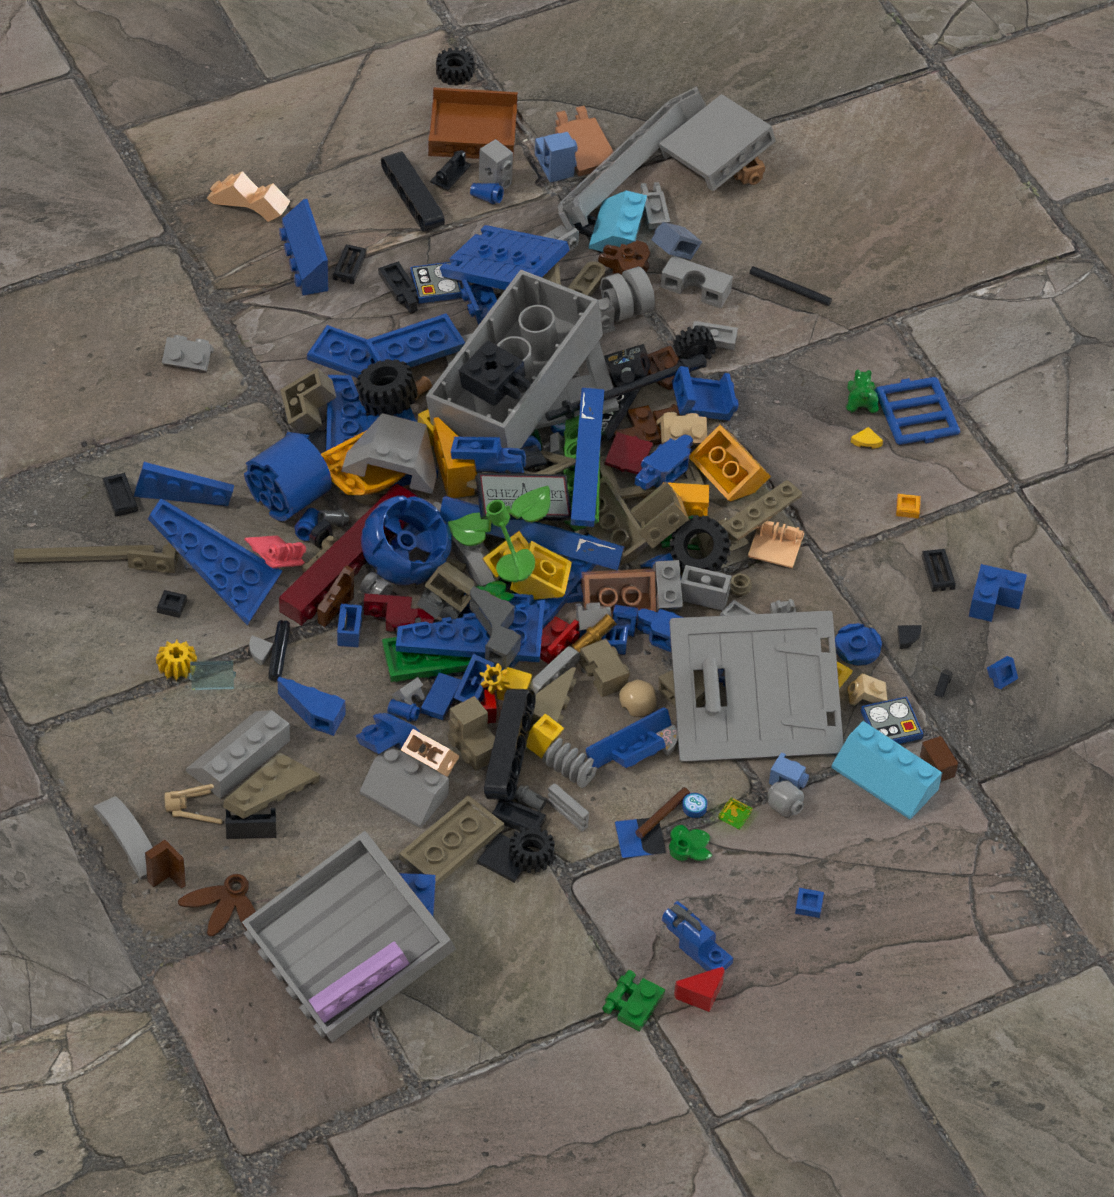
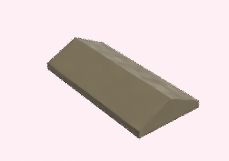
(617, 523)

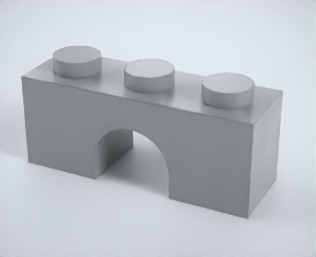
(684, 273)

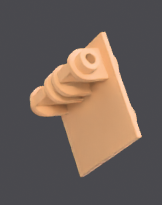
(776, 544)

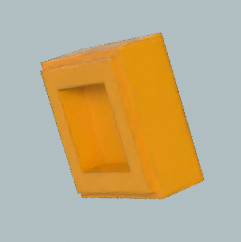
(908, 506)

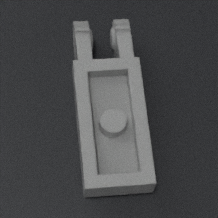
(655, 206)

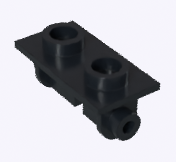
(451, 171)

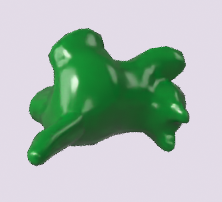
(862, 393)

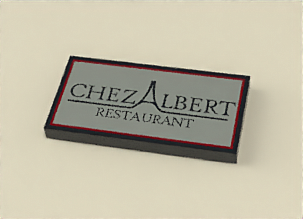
(511, 486)

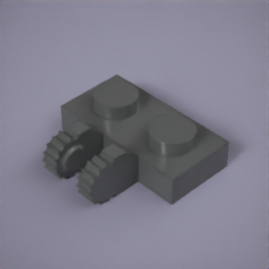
(437, 606)

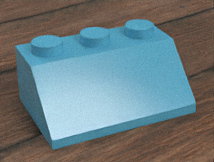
(618, 220)

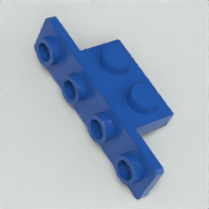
(632, 742)

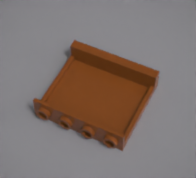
(471, 120)

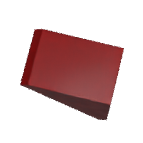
(700, 989)

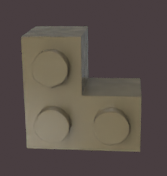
(305, 397)
(470, 732)

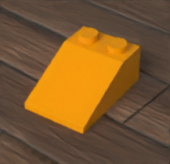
(454, 472)

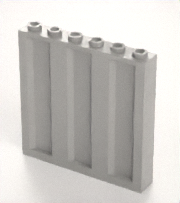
(338, 921)

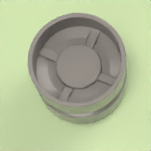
(628, 293)

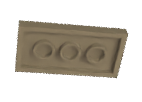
(452, 840)

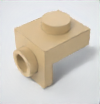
(867, 688)

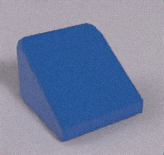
(626, 617)

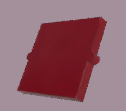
(628, 453)

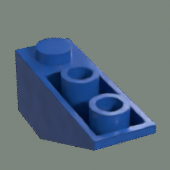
(316, 708)

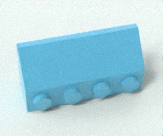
(887, 770)

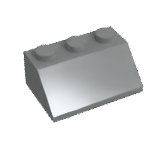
(405, 786)

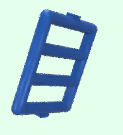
(938, 397)

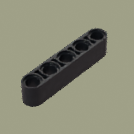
(412, 191)
(509, 744)

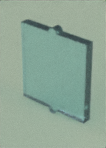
(212, 675)

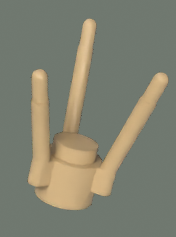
(176, 801)

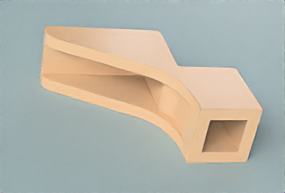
(242, 192)

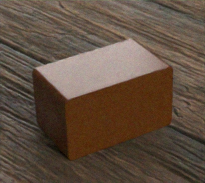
(939, 756)

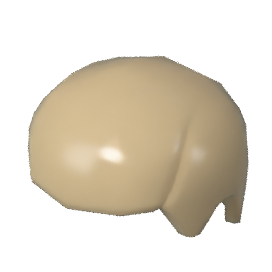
(638, 698)

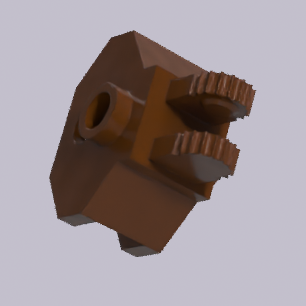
(625, 257)

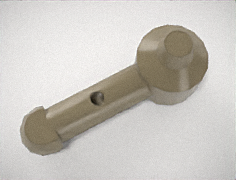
(326, 544)

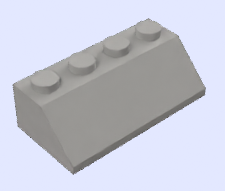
(241, 752)

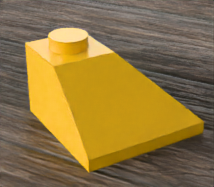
(548, 577)

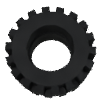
(387, 387)
(701, 525)

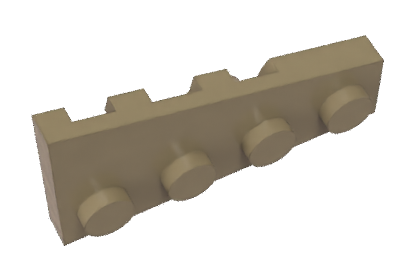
(270, 784)

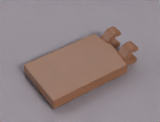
(590, 140)

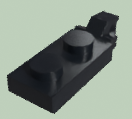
(400, 285)

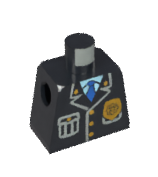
(628, 365)

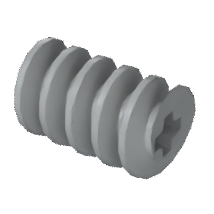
(569, 764)

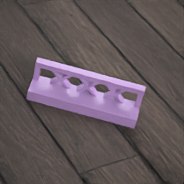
(359, 981)

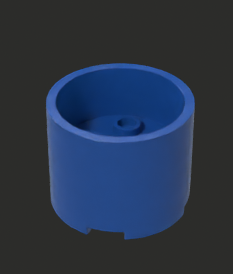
(288, 476)

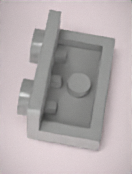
(187, 354)

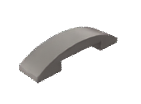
(126, 831)

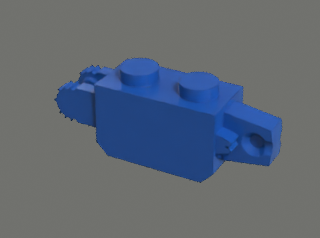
(665, 463)
(656, 626)

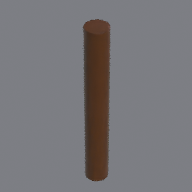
(662, 813)

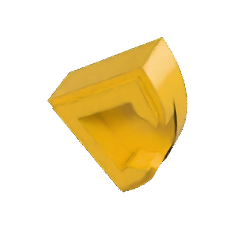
(867, 438)

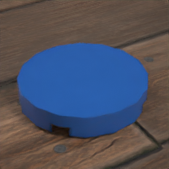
(858, 644)

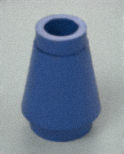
(488, 192)
(306, 524)

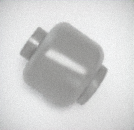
(785, 798)

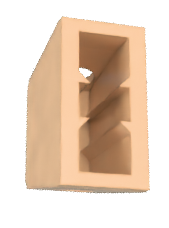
(435, 755)

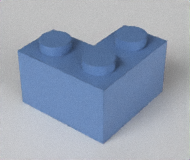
(556, 155)

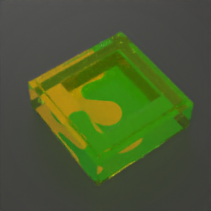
(735, 813)

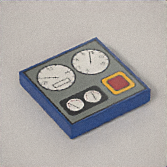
(432, 285)
(893, 719)

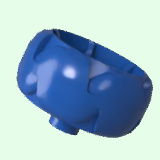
(392, 558)

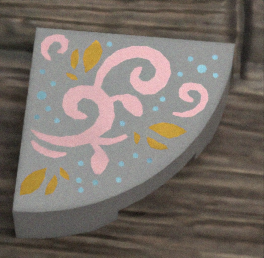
(670, 737)

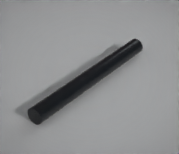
(790, 286)

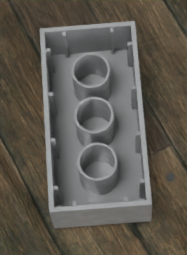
(543, 327)

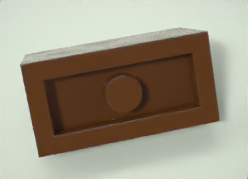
(164, 862)

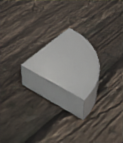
(260, 649)

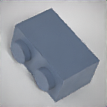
(676, 240)

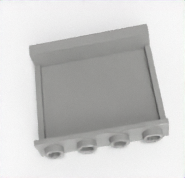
(719, 141)

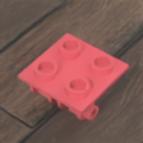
(277, 552)

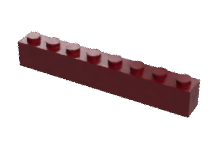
(306, 593)

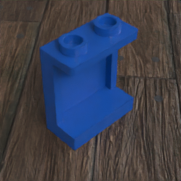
(704, 396)

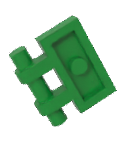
(639, 1006)

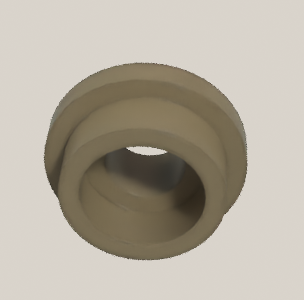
(740, 584)

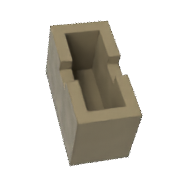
(604, 664)

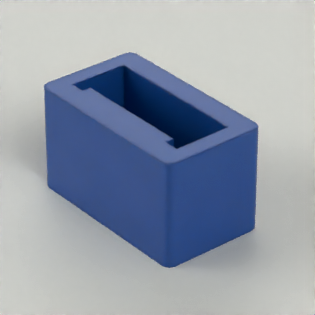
(349, 625)

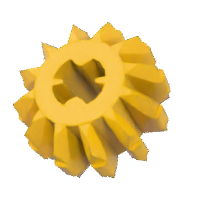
(175, 659)

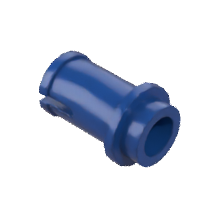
(404, 710)

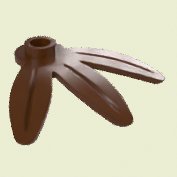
(229, 899)

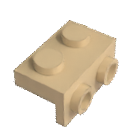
(677, 426)

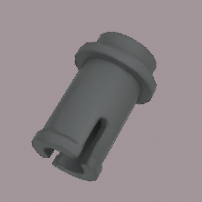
(336, 518)
(530, 798)

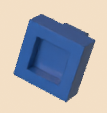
(1003, 672)

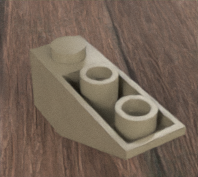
(554, 697)

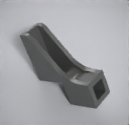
(496, 618)

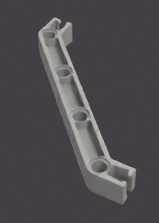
(628, 158)

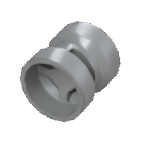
(374, 585)

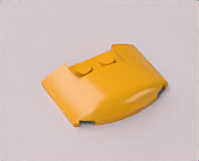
(375, 478)

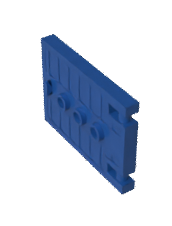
(500, 254)

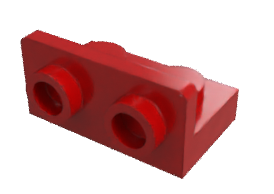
(557, 638)

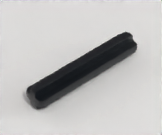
(279, 650)

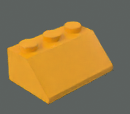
(728, 465)

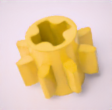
(489, 673)

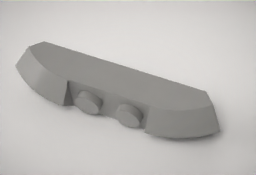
(472, 557)

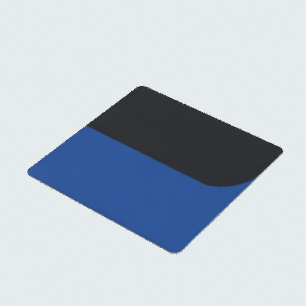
(634, 846)

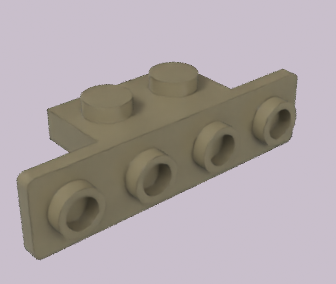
(762, 510)

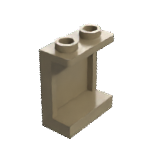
(660, 514)

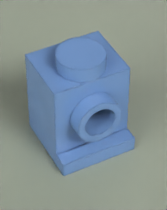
(788, 771)

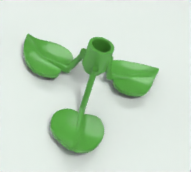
(472, 530)

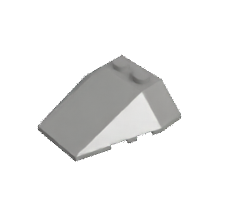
(396, 446)

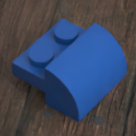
(386, 733)

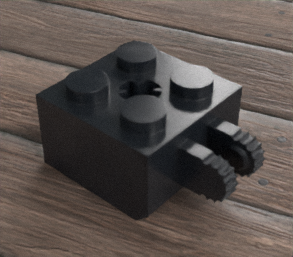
(493, 374)

